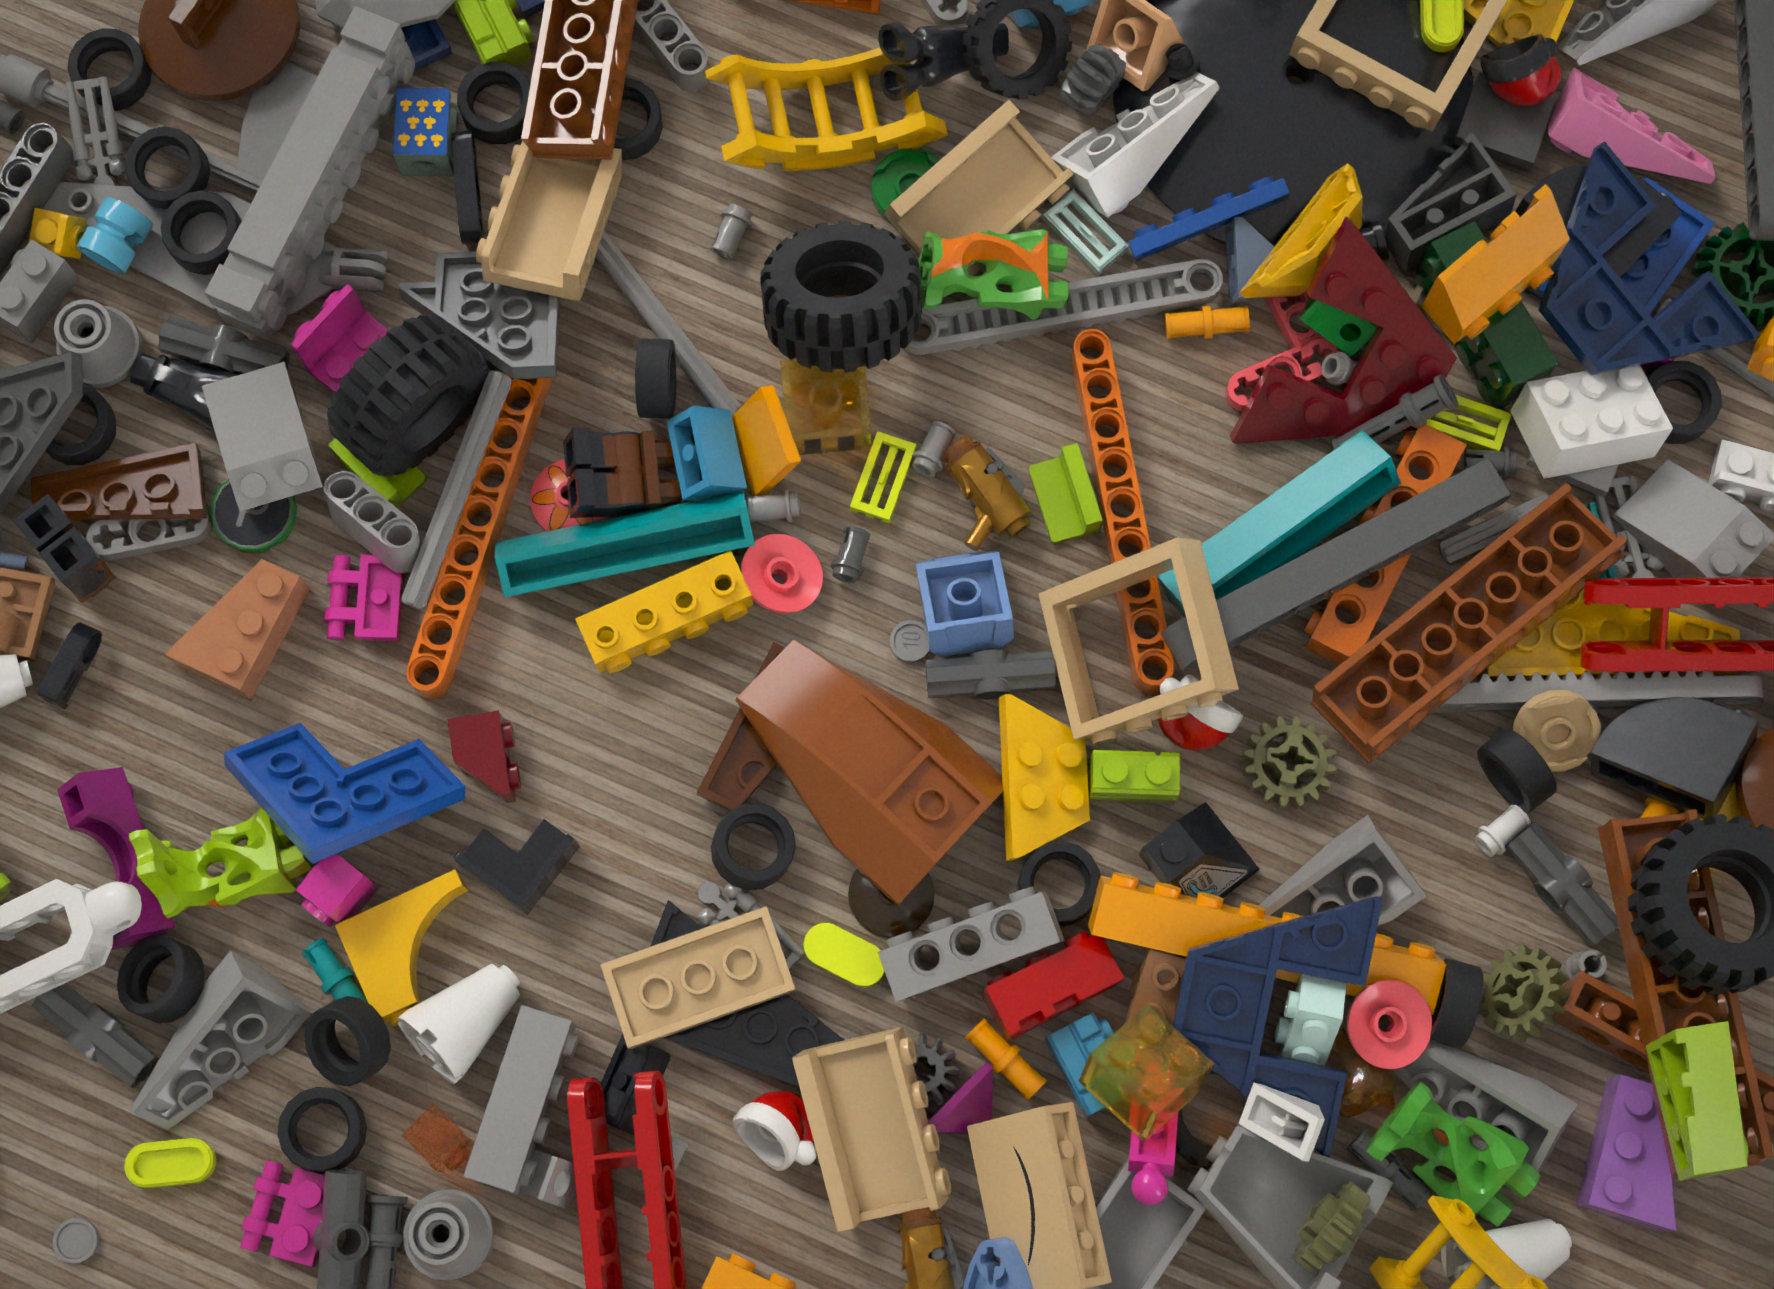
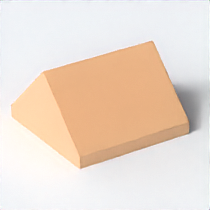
(1138, 35)

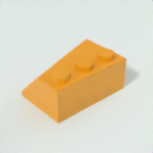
(1497, 272)

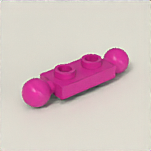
(1153, 1162)

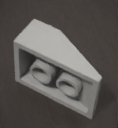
(262, 436)
(1692, 525)

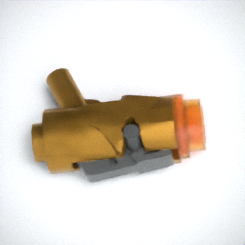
(991, 488)
(928, 1252)

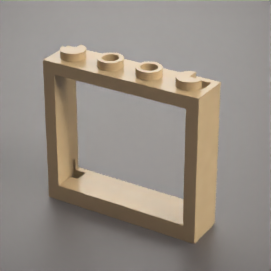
(1203, 622)

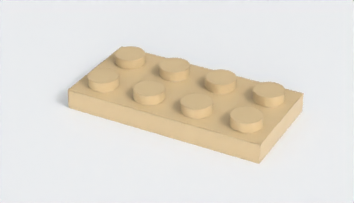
(697, 977)

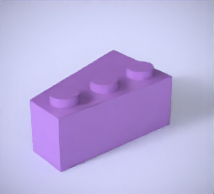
(1628, 1159)

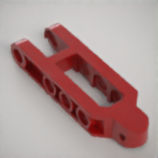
(1677, 655)
(595, 1184)

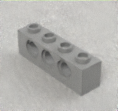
(909, 977)

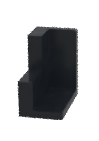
(522, 875)

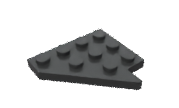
(504, 323)
(32, 410)

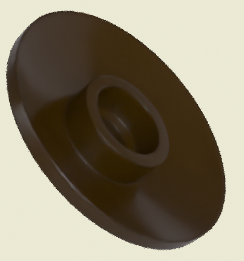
(882, 915)

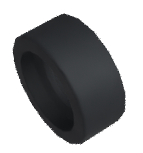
(104, 41)
(474, 83)
(645, 140)
(150, 142)
(177, 217)
(655, 378)
(1701, 382)
(97, 442)
(1517, 770)
(763, 816)
(1077, 856)
(138, 967)
(1457, 1003)
(326, 1051)
(288, 1128)

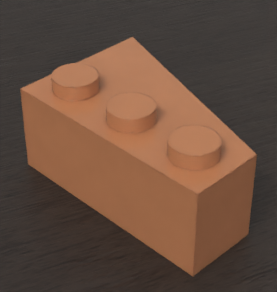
(242, 630)

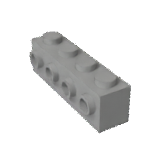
(520, 1100)

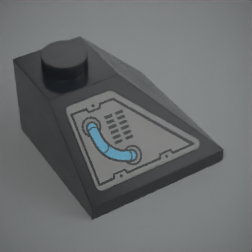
(1199, 855)

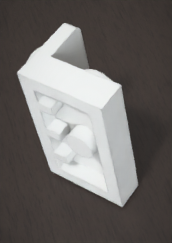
(1744, 473)

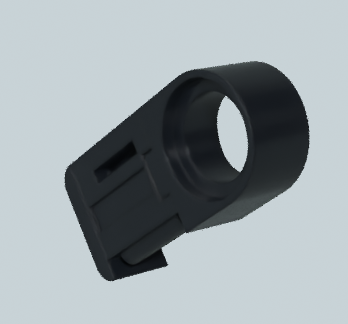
(70, 664)

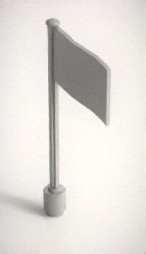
(262, 132)

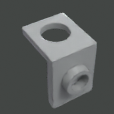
(552, 1180)

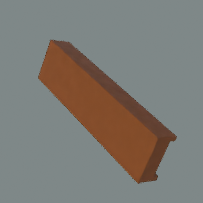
(578, 78)
(1466, 623)
(1661, 1000)

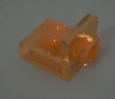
(438, 1139)

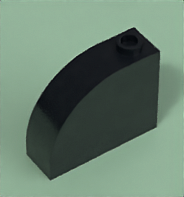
(1634, 244)
(1676, 752)

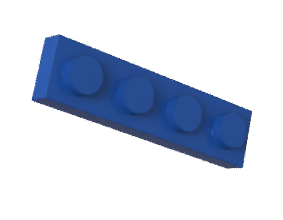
(1191, 224)

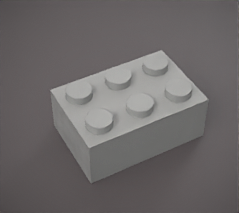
(1139, 1236)

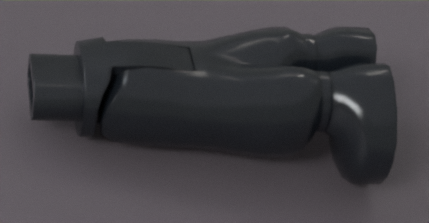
(938, 55)
(177, 384)

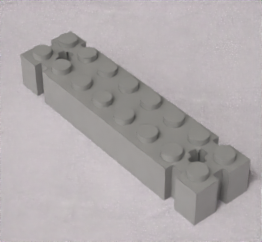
(311, 174)

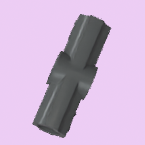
(217, 347)
(990, 674)
(1563, 884)
(96, 1033)
(342, 1211)

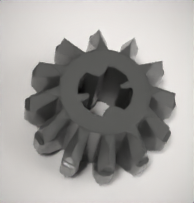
(1093, 79)
(936, 1062)

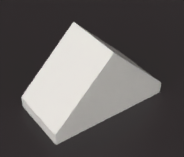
(1283, 1120)

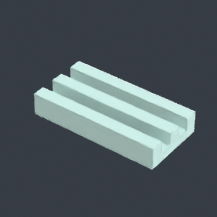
(1076, 245)

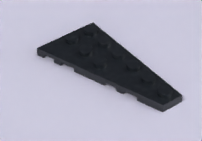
(754, 1038)

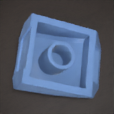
(965, 603)

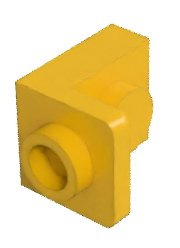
(58, 232)

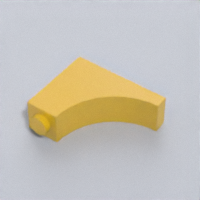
(387, 941)

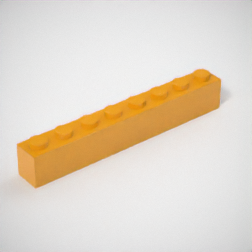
(1174, 922)

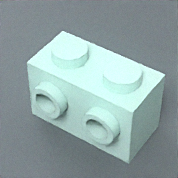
(1311, 1019)

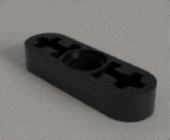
(467, 187)

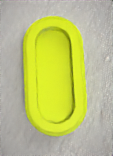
(1442, 23)
(843, 955)
(170, 1163)

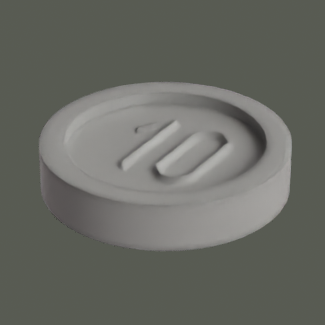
(909, 641)
(75, 1240)

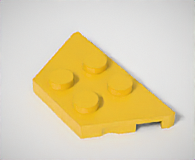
(1040, 777)

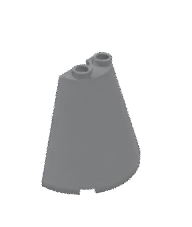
(1265, 1197)

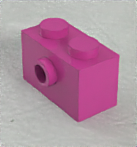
(335, 890)

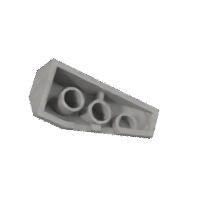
(1626, 23)

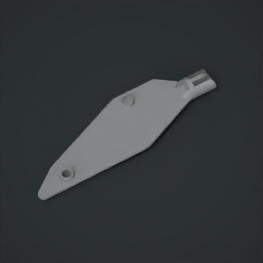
(330, 270)

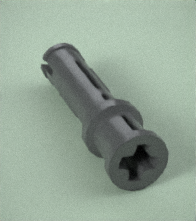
(1412, 411)
(384, 1239)

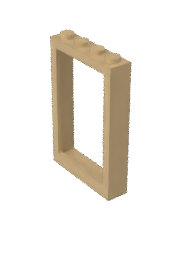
(1379, 83)

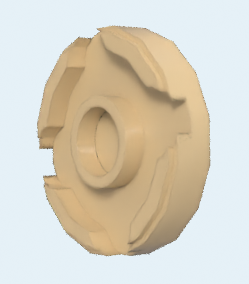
(1559, 727)

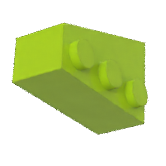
(1699, 1099)

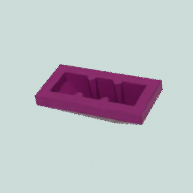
(968, 1105)

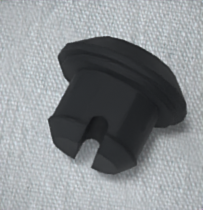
(1181, 62)

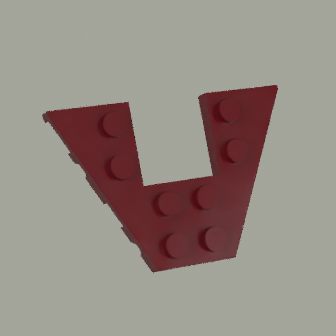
(1397, 360)

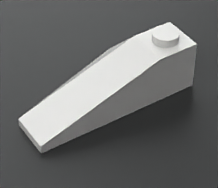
(1123, 158)

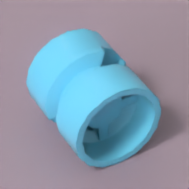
(115, 235)

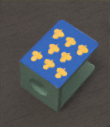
(424, 132)

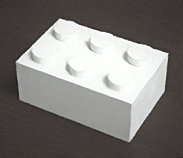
(1590, 420)

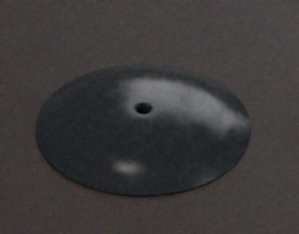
(1298, 131)

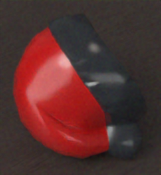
(1523, 70)

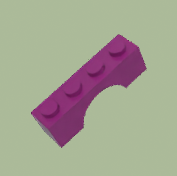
(105, 809)

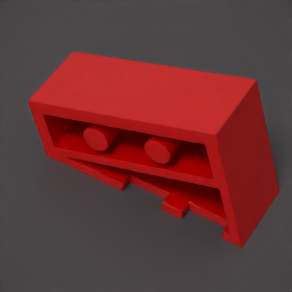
(1051, 985)

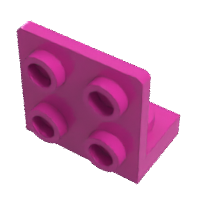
(336, 338)

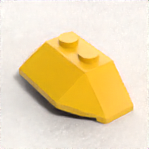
(1303, 246)

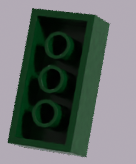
(1511, 345)

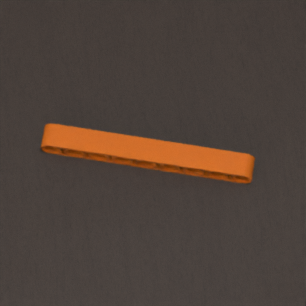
(1119, 490)
(477, 538)

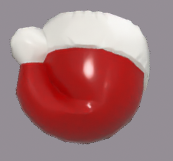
(1202, 726)
(776, 1130)

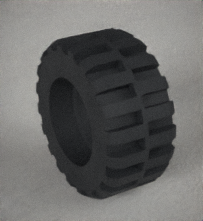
(843, 330)
(407, 395)
(1666, 916)

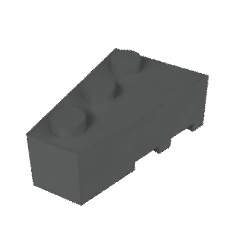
(1460, 192)

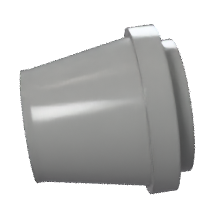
(109, 351)
(468, 1241)

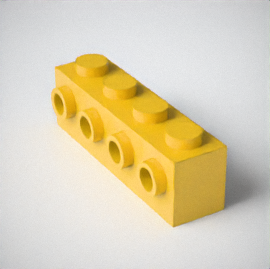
(665, 612)

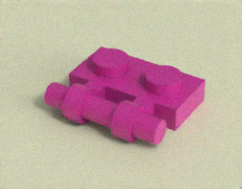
(378, 600)
(298, 1218)

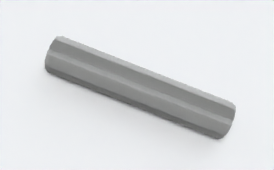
(1483, 534)

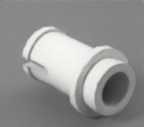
(1502, 830)

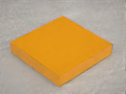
(764, 441)

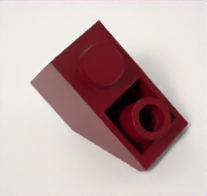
(482, 751)

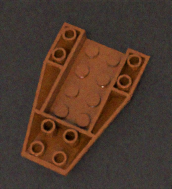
(868, 766)

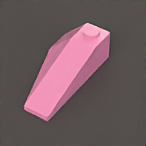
(1590, 115)

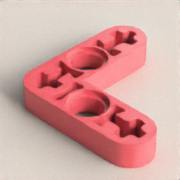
(1300, 344)

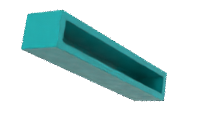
(1295, 517)
(623, 544)

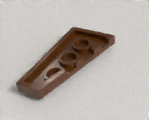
(134, 487)
(741, 759)

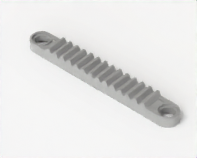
(1088, 303)
(1604, 690)

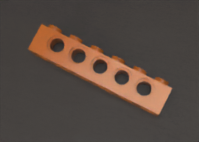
(1338, 641)

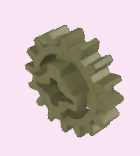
(1271, 758)
(1523, 993)
(1331, 1227)

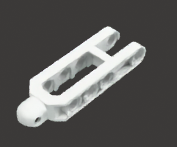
(93, 920)

